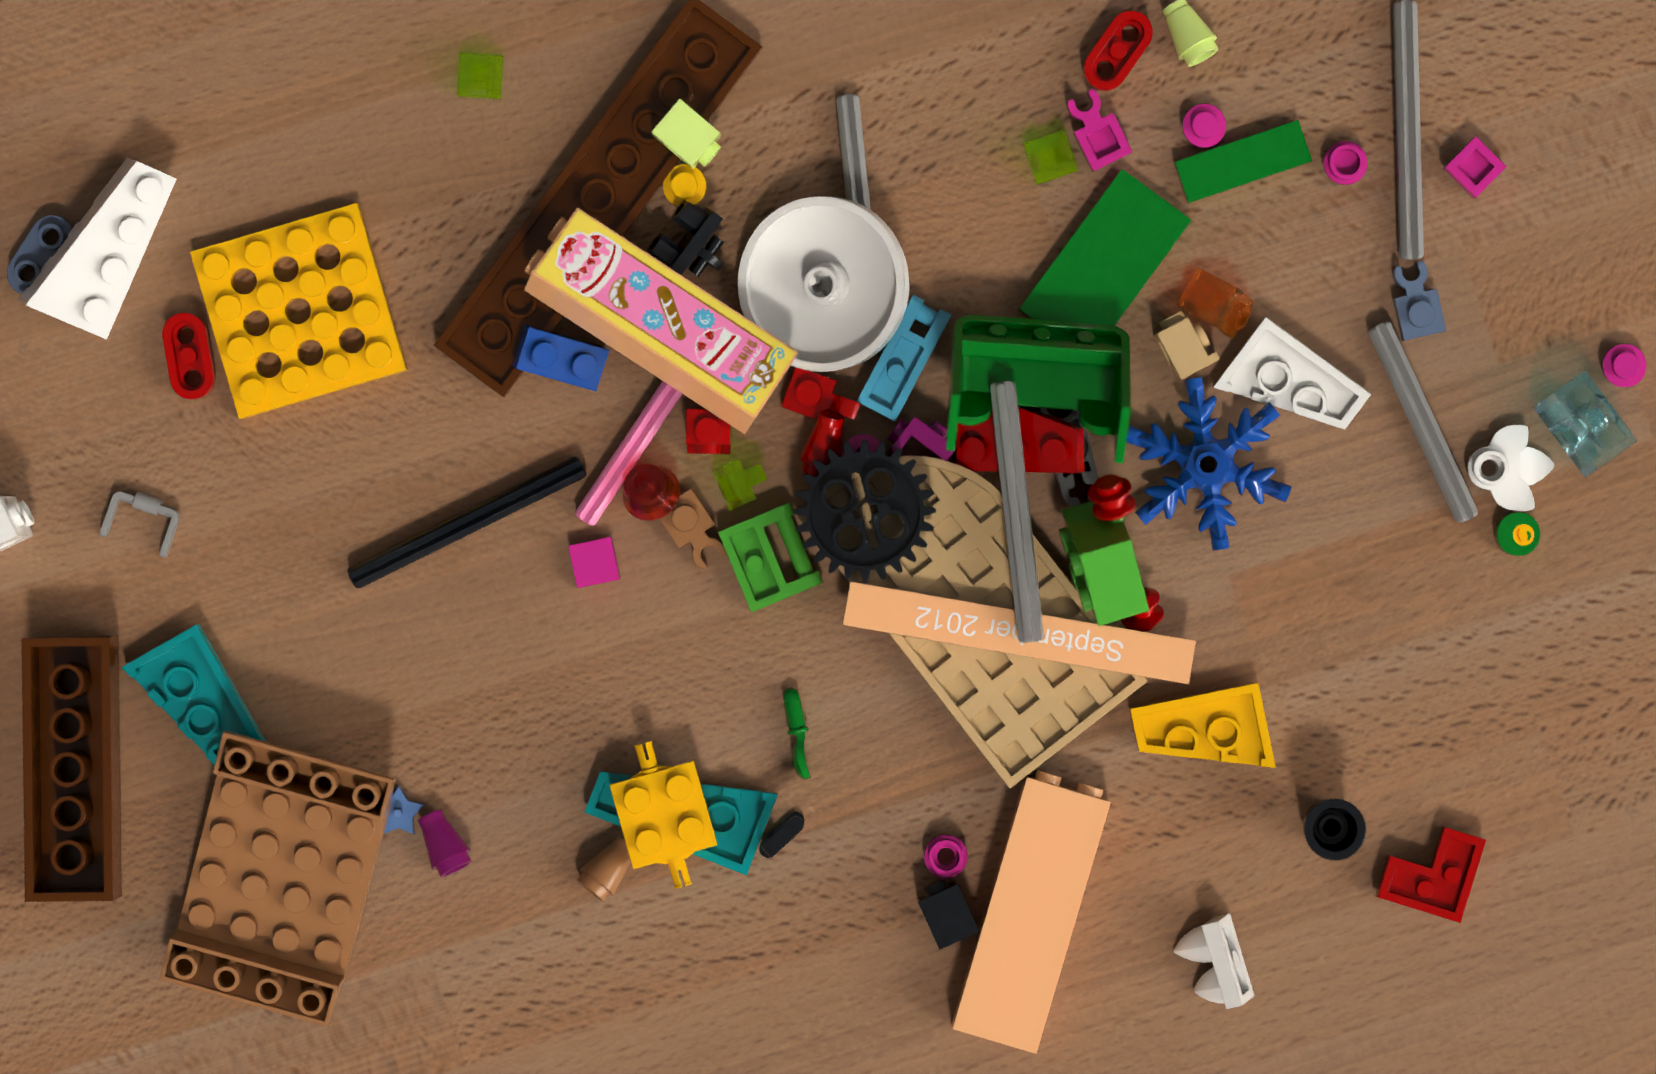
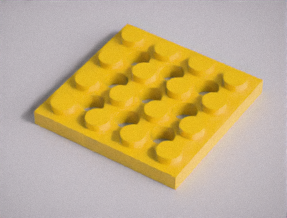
(260, 253)

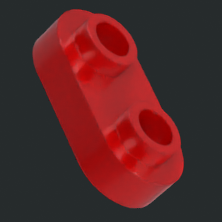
(1116, 51)
(184, 358)

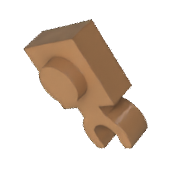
(688, 524)

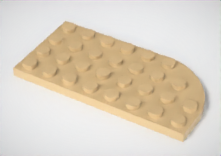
(1006, 703)

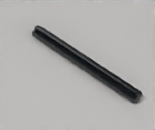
(467, 522)

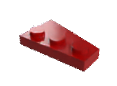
(1047, 442)

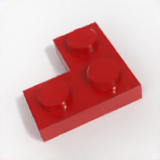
(1442, 886)

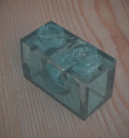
(1585, 424)

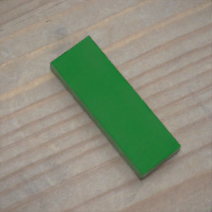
(1242, 161)

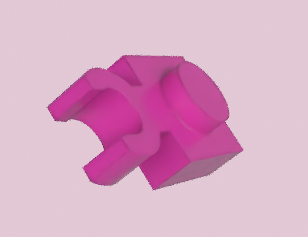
(1100, 138)

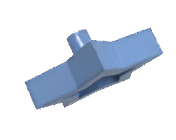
(402, 813)

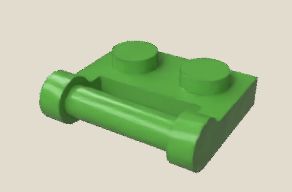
(756, 562)

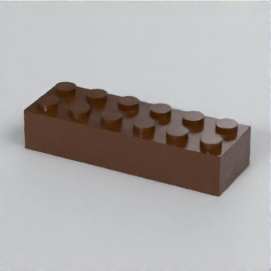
(71, 768)

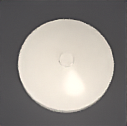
(825, 281)

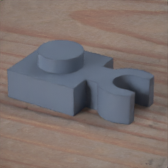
(1418, 310)

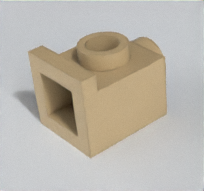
(1184, 345)

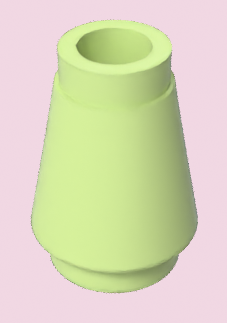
(1189, 33)

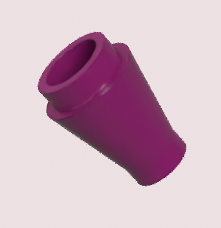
(443, 844)

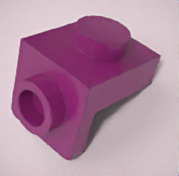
(931, 436)

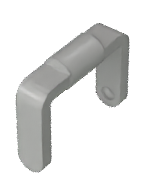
(147, 504)

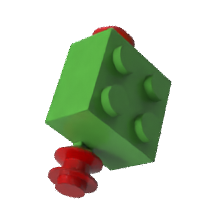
(1104, 558)

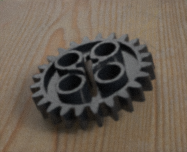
(903, 500)

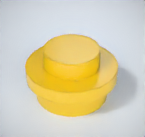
(685, 185)

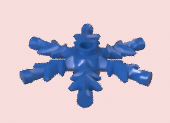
(1203, 445)

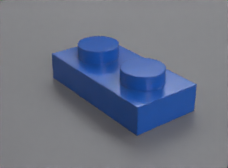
(560, 357)

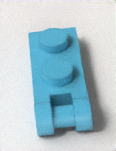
(903, 360)

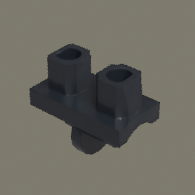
(699, 225)

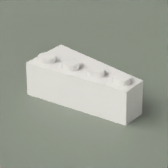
(102, 251)

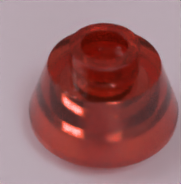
(650, 492)

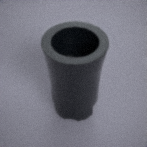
(1347, 836)

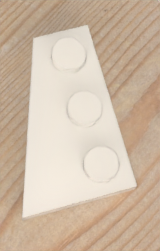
(1292, 377)

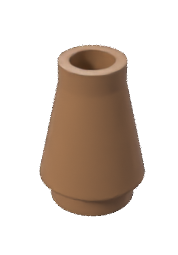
(606, 870)

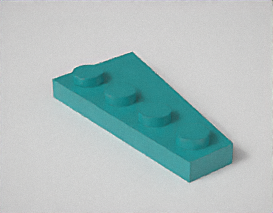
(194, 690)
(735, 815)

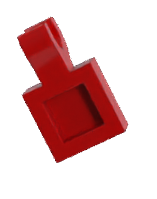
(812, 393)

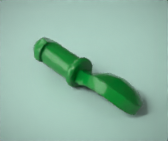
(796, 726)

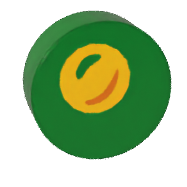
(1517, 534)

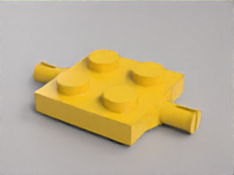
(663, 814)

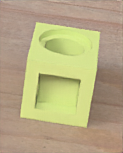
(688, 135)

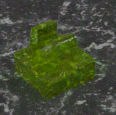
(480, 76)
(1050, 157)
(736, 483)

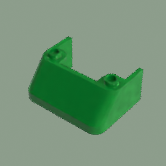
(1052, 367)

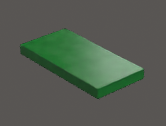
(1108, 256)

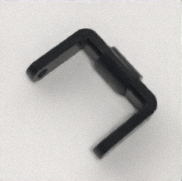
(782, 835)

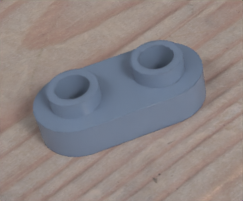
(36, 251)

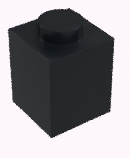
(947, 913)

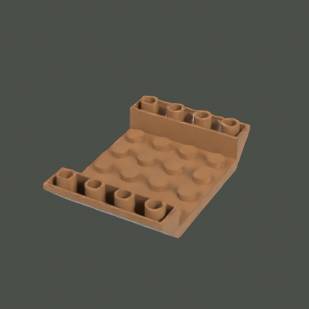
(279, 879)

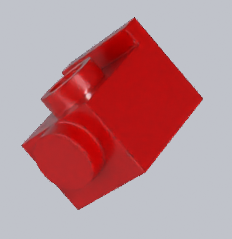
(707, 433)

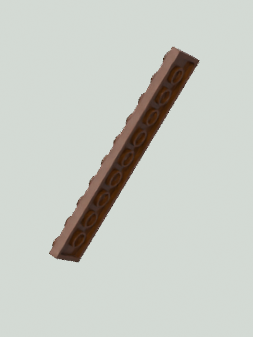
(606, 178)

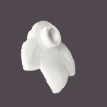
(1515, 468)

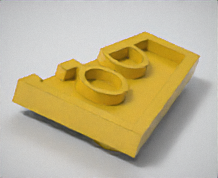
(1208, 725)

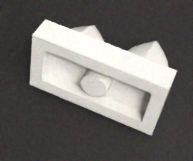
(1218, 943)

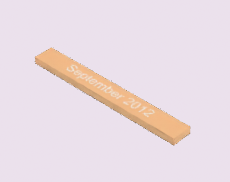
(996, 630)

